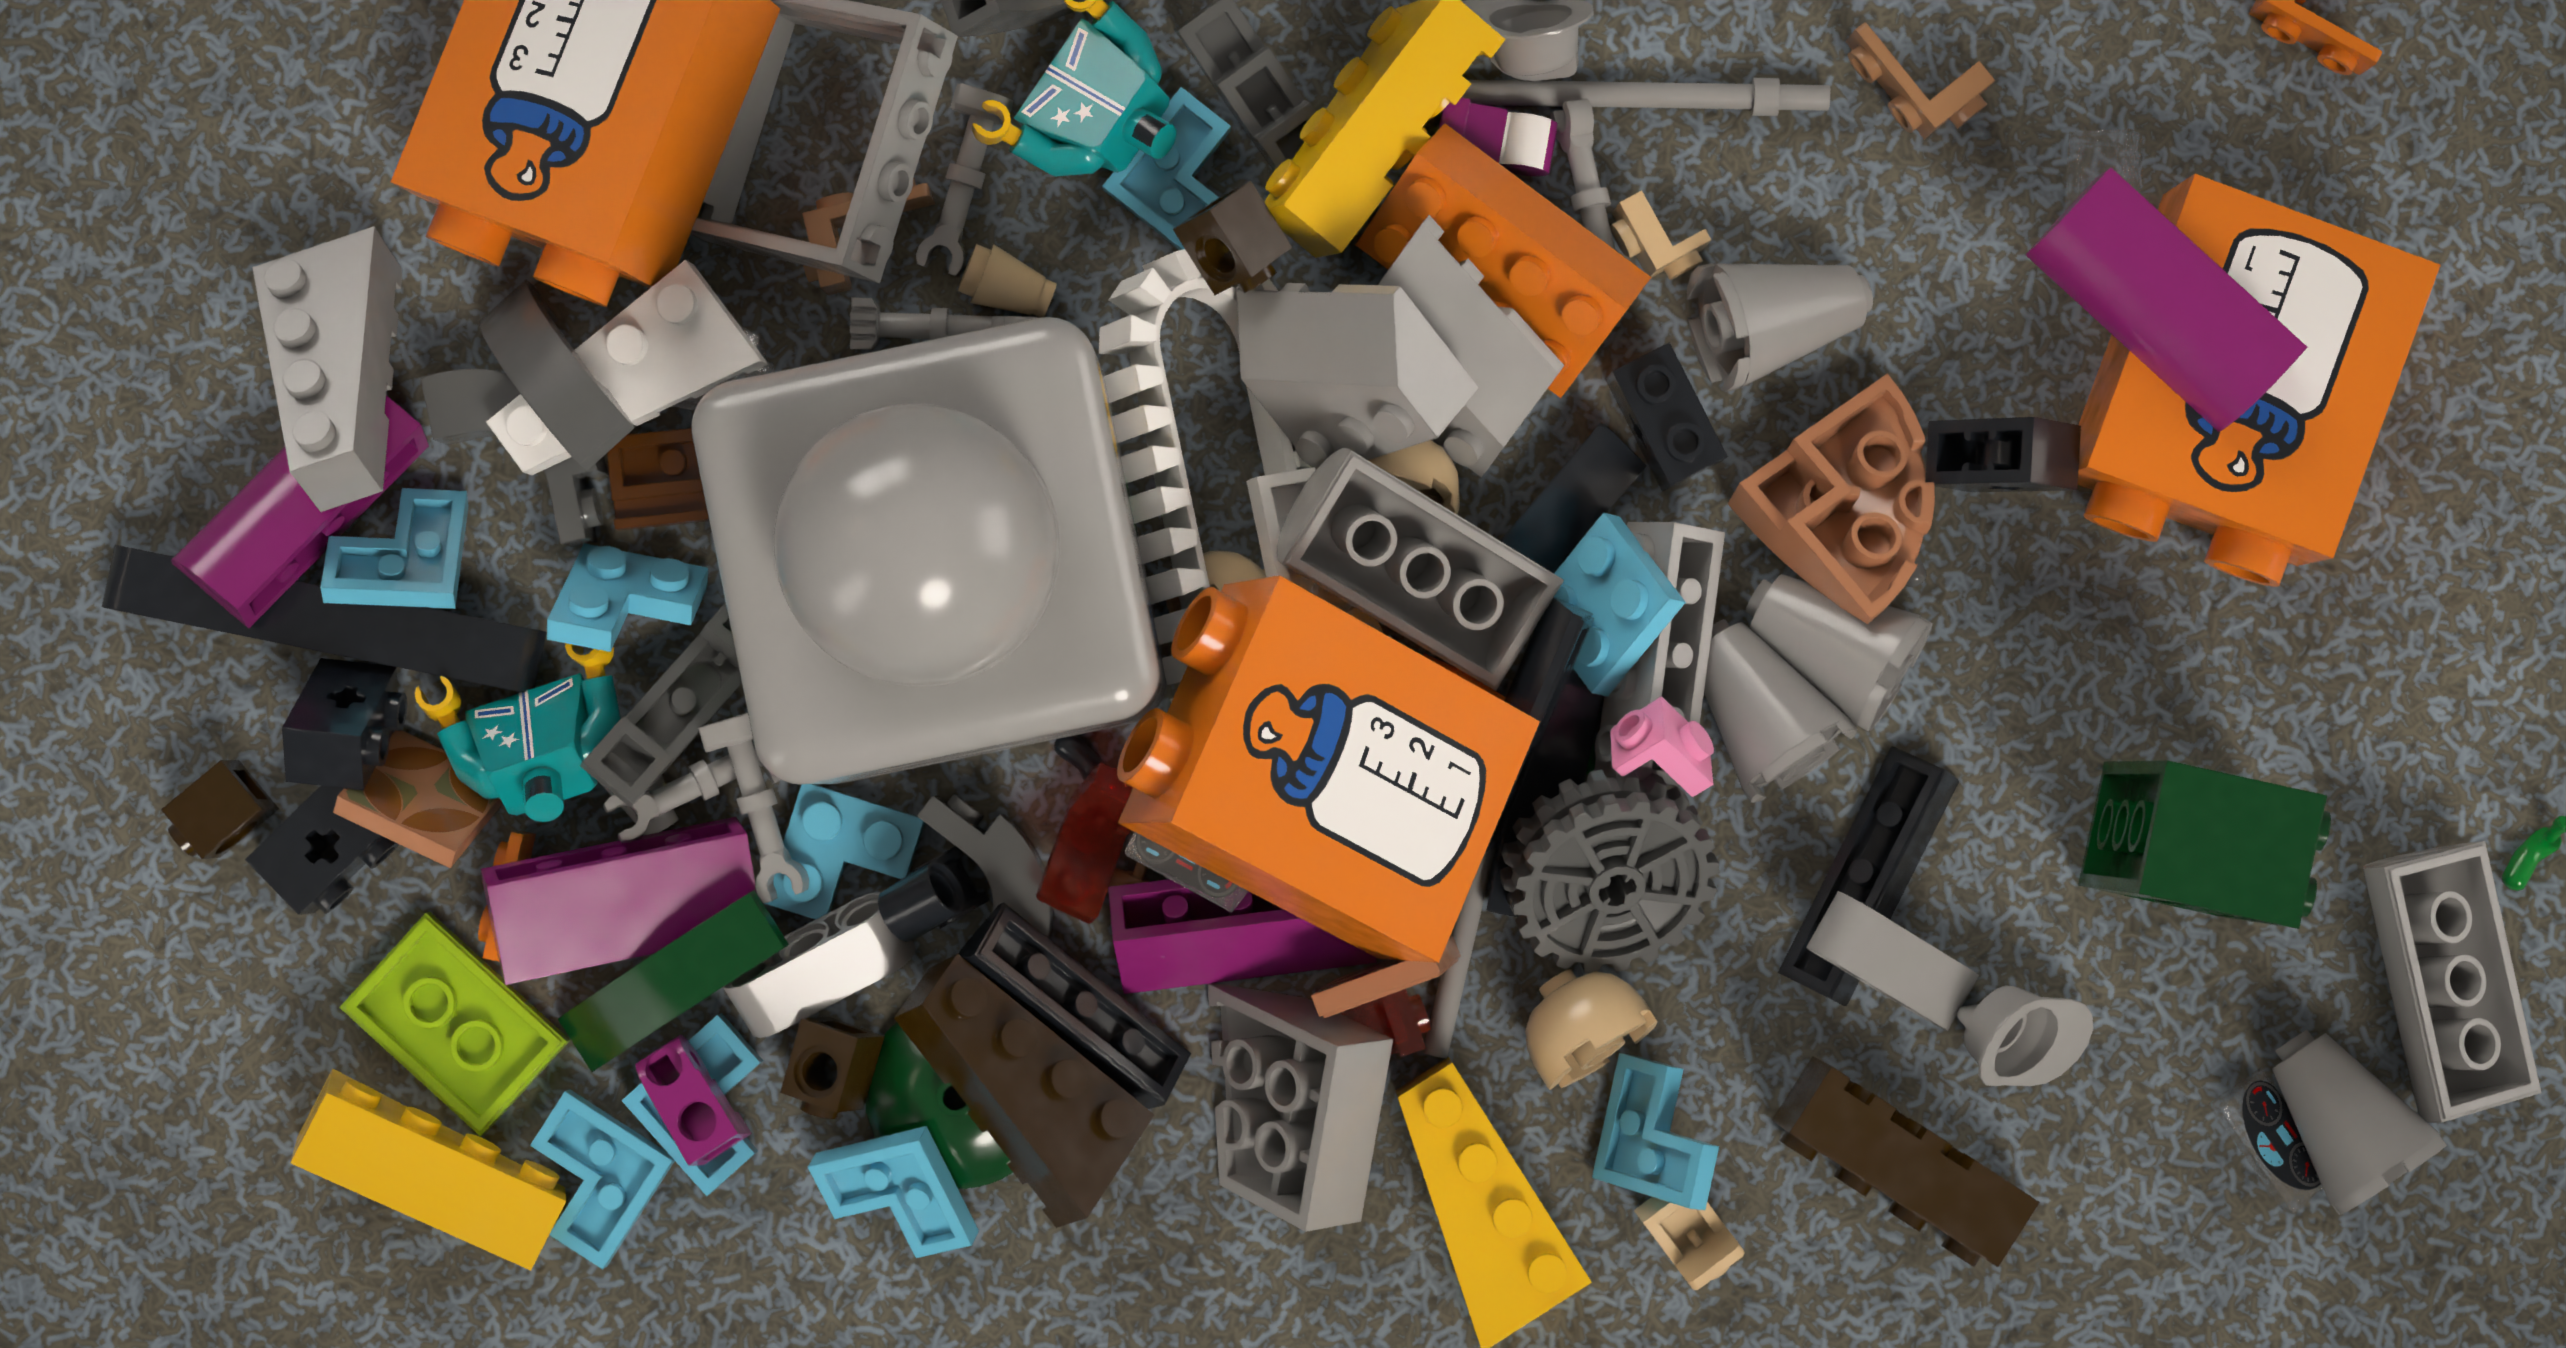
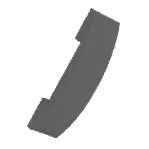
(553, 376)
(668, 714)

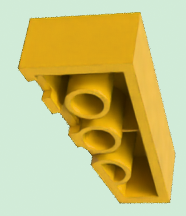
(1376, 120)
(429, 1170)
(1492, 1221)

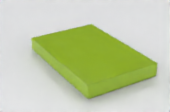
(454, 1023)

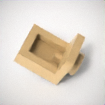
(1642, 235)
(1691, 1239)

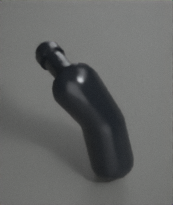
(1077, 754)

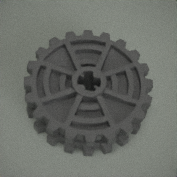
(1608, 871)

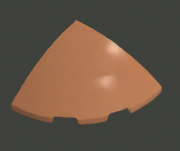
(1847, 501)

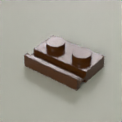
(656, 480)

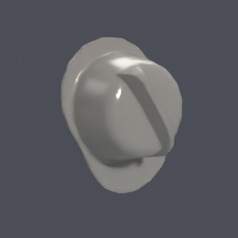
(1538, 35)
(2024, 1036)

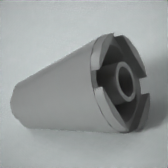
(1770, 315)
(1836, 652)
(1767, 712)
(2350, 1121)

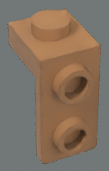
(1909, 104)
(830, 215)

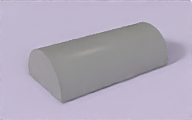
(1415, 566)
(2451, 980)

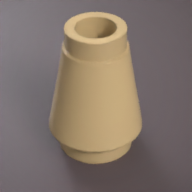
(1005, 282)

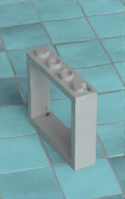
(891, 154)

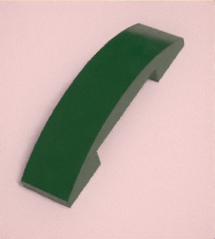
(673, 980)

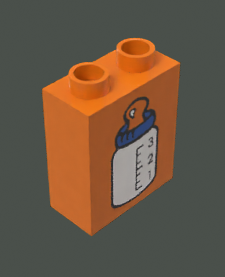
(582, 131)
(2292, 464)
(1324, 767)

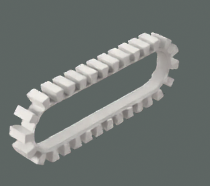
(1146, 301)

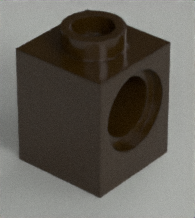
(1234, 240)
(218, 810)
(856, 1058)

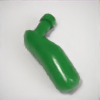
(2531, 852)

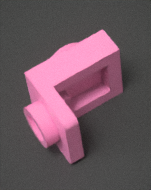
(1669, 740)

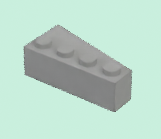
(329, 353)

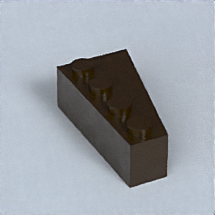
(1025, 1086)
(1903, 1162)

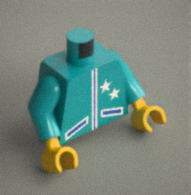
(1092, 102)
(533, 741)

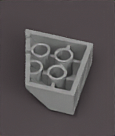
(1487, 340)
(1348, 368)
(1297, 1105)

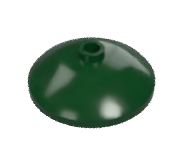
(912, 1095)

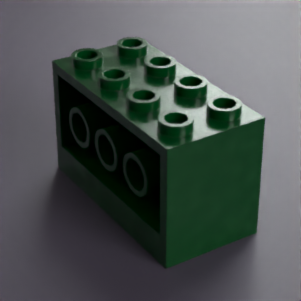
(2205, 841)

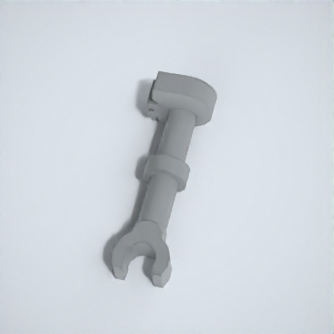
(1576, 140)
(964, 177)
(871, 324)
(700, 781)
(757, 802)

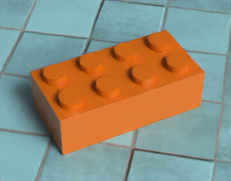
(1526, 247)

